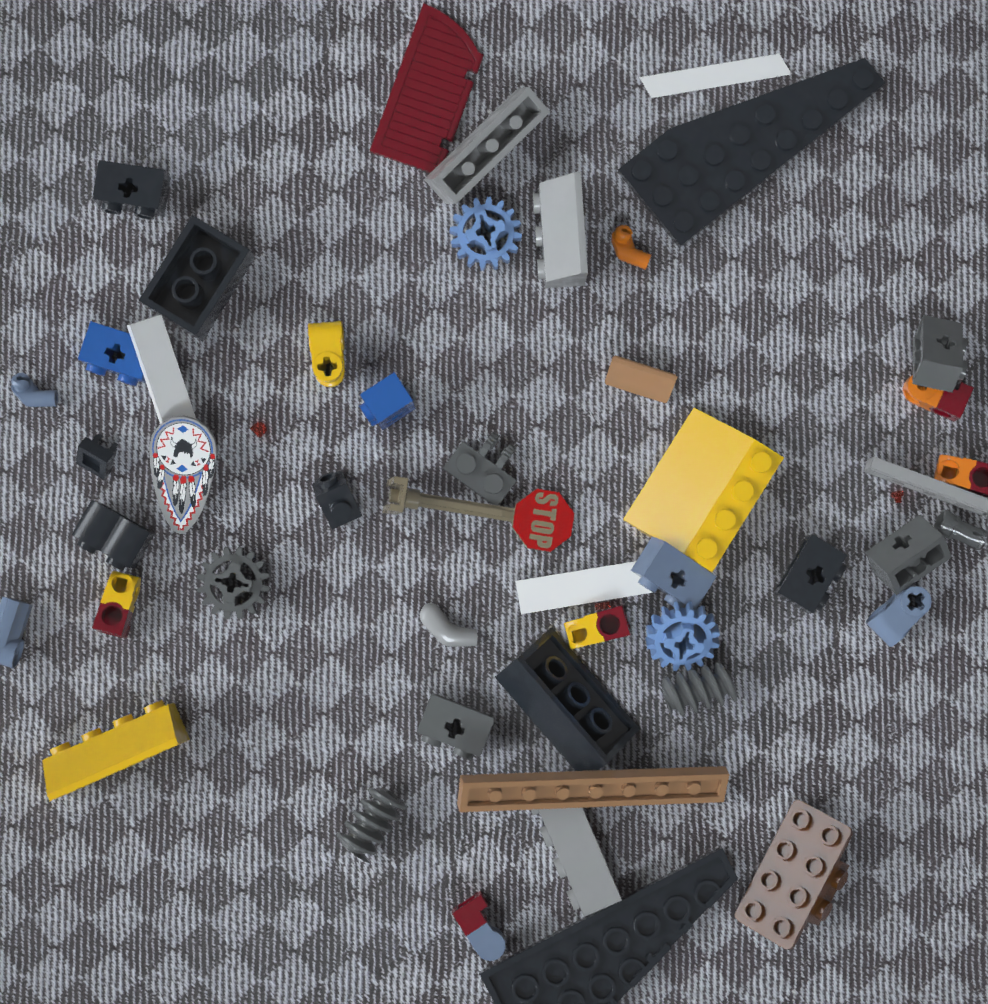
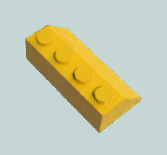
(113, 750)

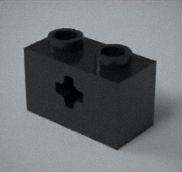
(116, 178)
(794, 583)

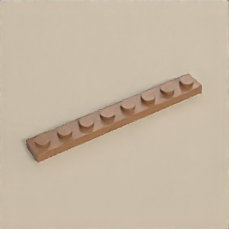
(591, 788)

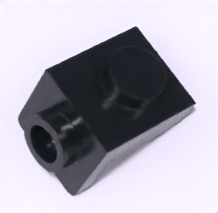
(336, 499)

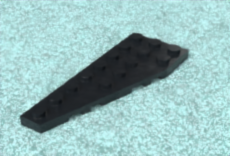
(718, 159)
(614, 947)

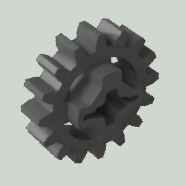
(237, 567)

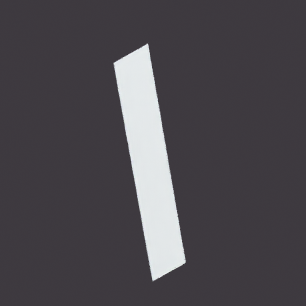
(715, 75)

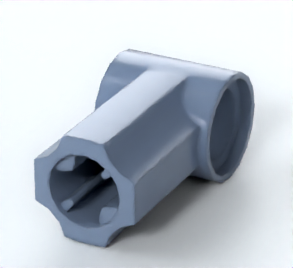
(13, 622)

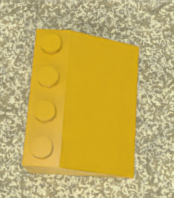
(703, 488)

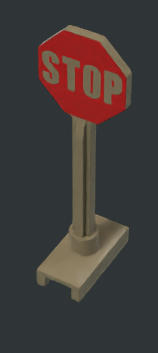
(538, 519)

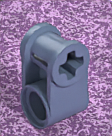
(895, 618)

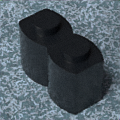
(113, 535)

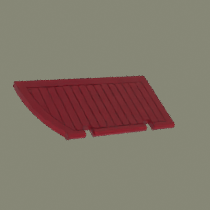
(428, 93)

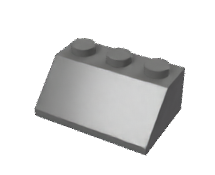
(561, 231)

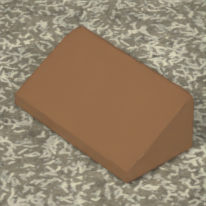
(640, 379)

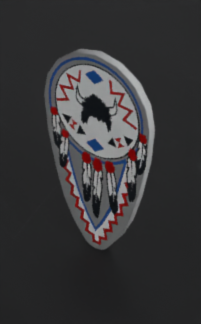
(182, 469)

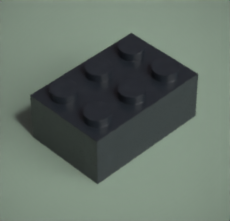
(197, 278)

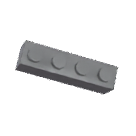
(487, 145)
(579, 859)

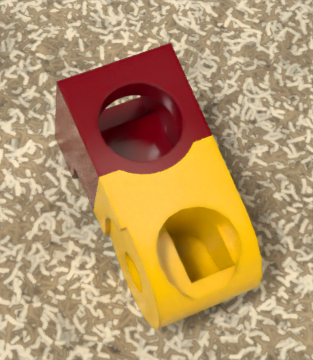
(117, 605)
(598, 627)

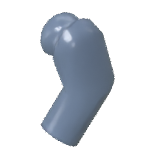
(29, 393)

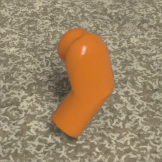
(625, 248)

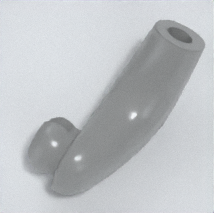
(444, 630)

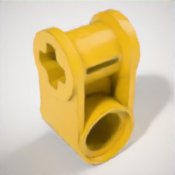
(326, 347)

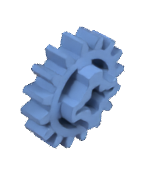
(473, 236)
(681, 638)

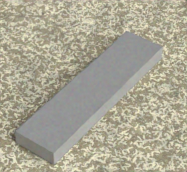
(927, 485)

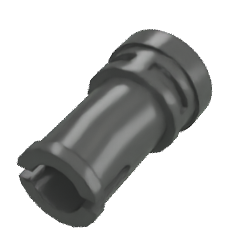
(953, 527)

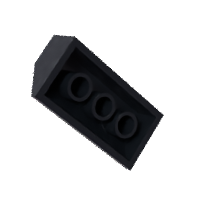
(567, 703)

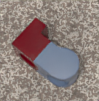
(485, 938)

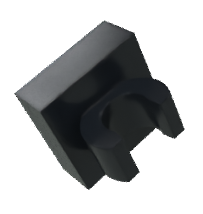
(96, 457)

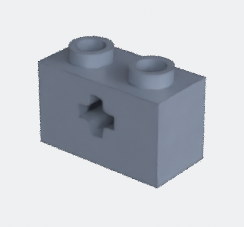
(659, 561)

